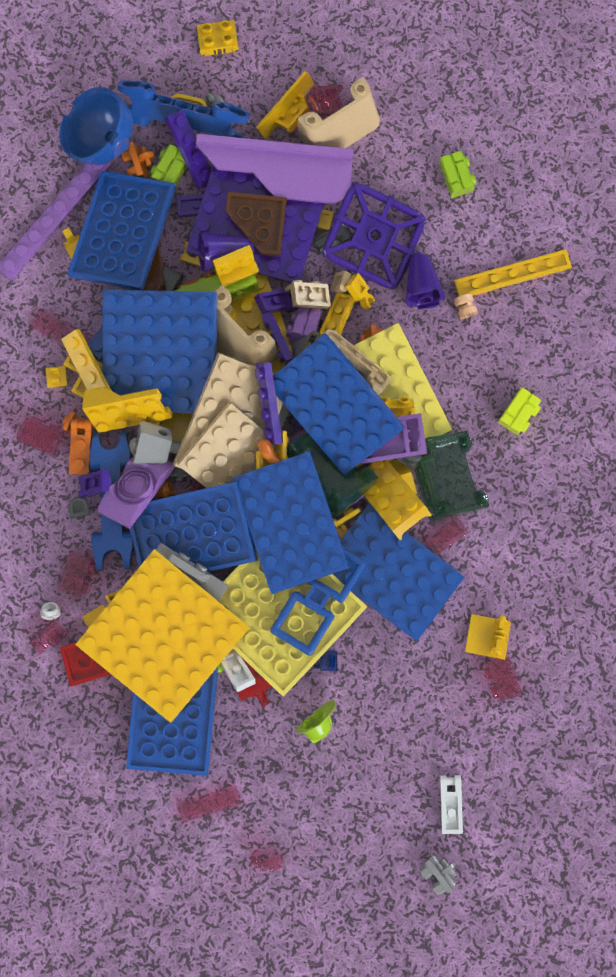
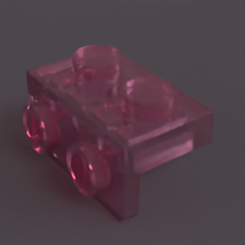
(324, 99)
(503, 679)

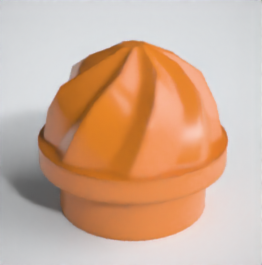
(166, 490)

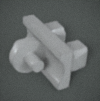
(443, 873)

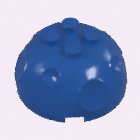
(96, 127)

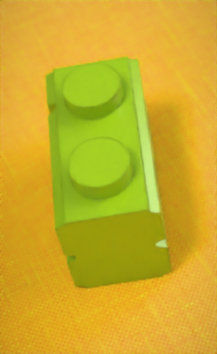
(170, 166)
(456, 174)

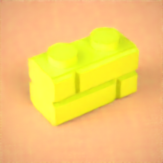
(519, 412)

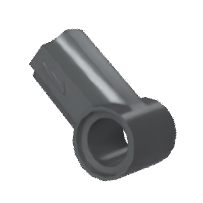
(343, 234)

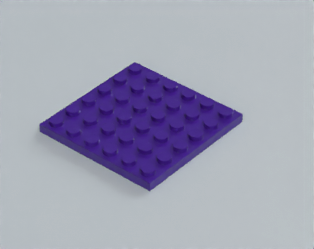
(298, 231)

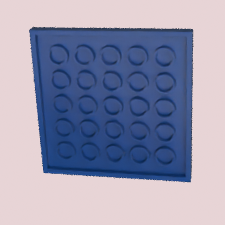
(160, 343)

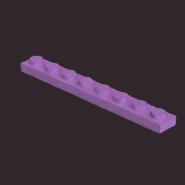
(51, 219)

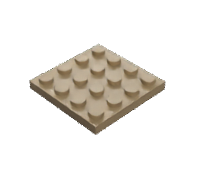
(224, 449)

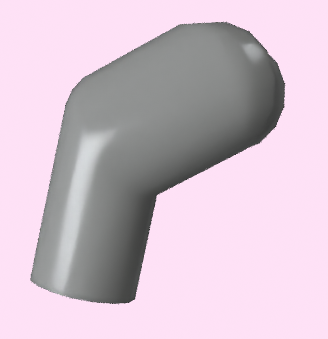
(211, 98)

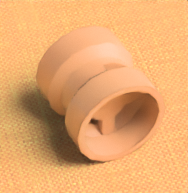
(465, 306)

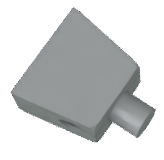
(154, 444)

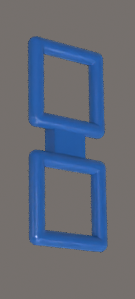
(316, 601)

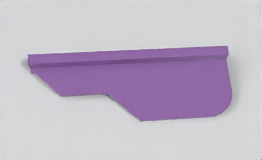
(284, 168)

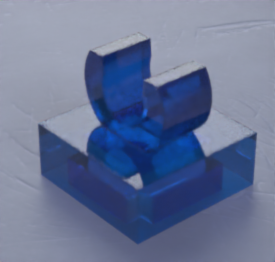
(328, 661)

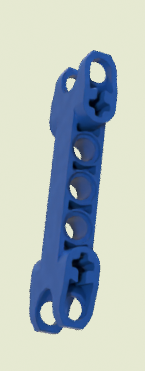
(148, 106)
(112, 535)

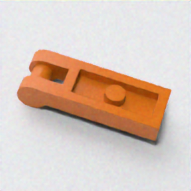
(80, 447)

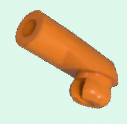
(266, 450)

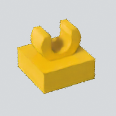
(56, 377)

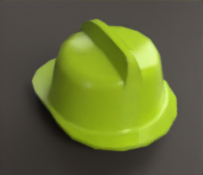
(319, 723)

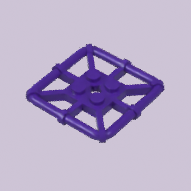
(363, 241)

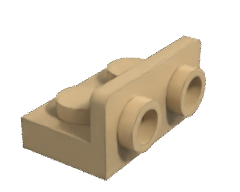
(309, 294)

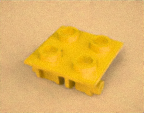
(217, 36)
(488, 636)

